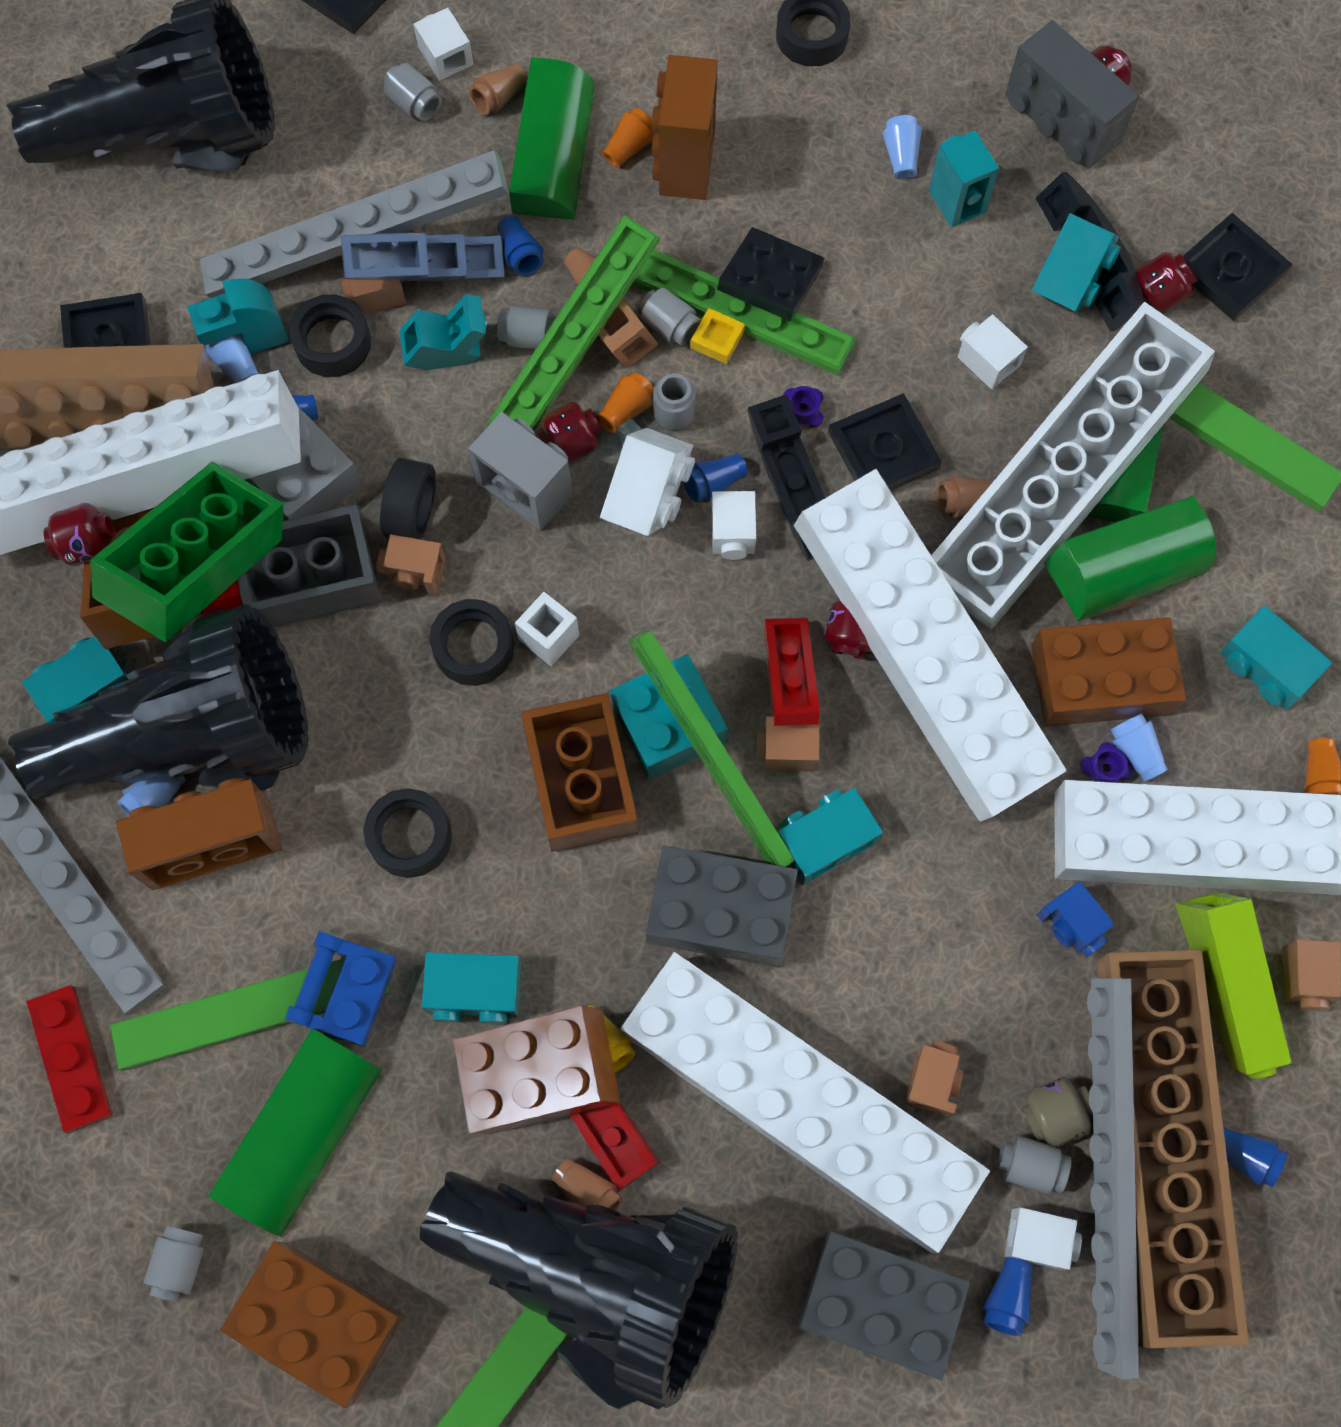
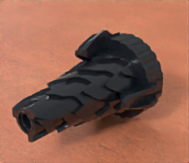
(175, 87)
(213, 705)
(627, 1287)

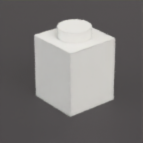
(443, 43)
(991, 351)
(733, 524)
(547, 629)
(1043, 1239)

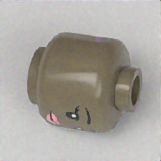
(1058, 1112)

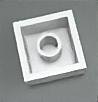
(648, 481)

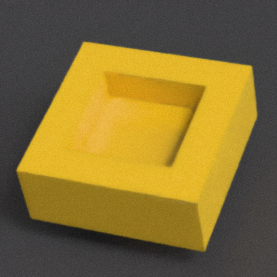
(717, 336)

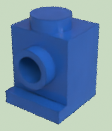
(1077, 920)

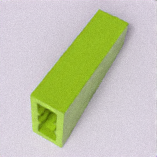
(1237, 981)

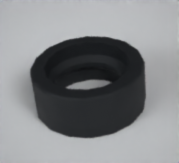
(812, 51)
(324, 308)
(407, 499)
(472, 610)
(392, 803)

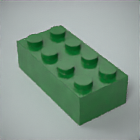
(186, 551)

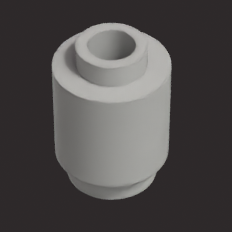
(412, 92)
(669, 316)
(523, 326)
(674, 402)
(1034, 1165)
(174, 1263)

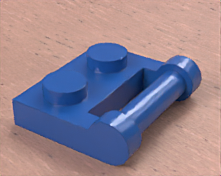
(355, 995)

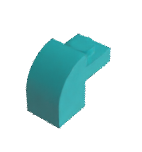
(243, 309)
(444, 340)

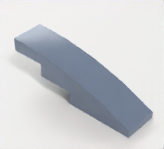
(421, 257)

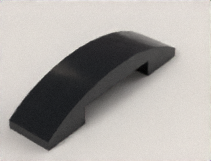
(1120, 287)
(785, 460)

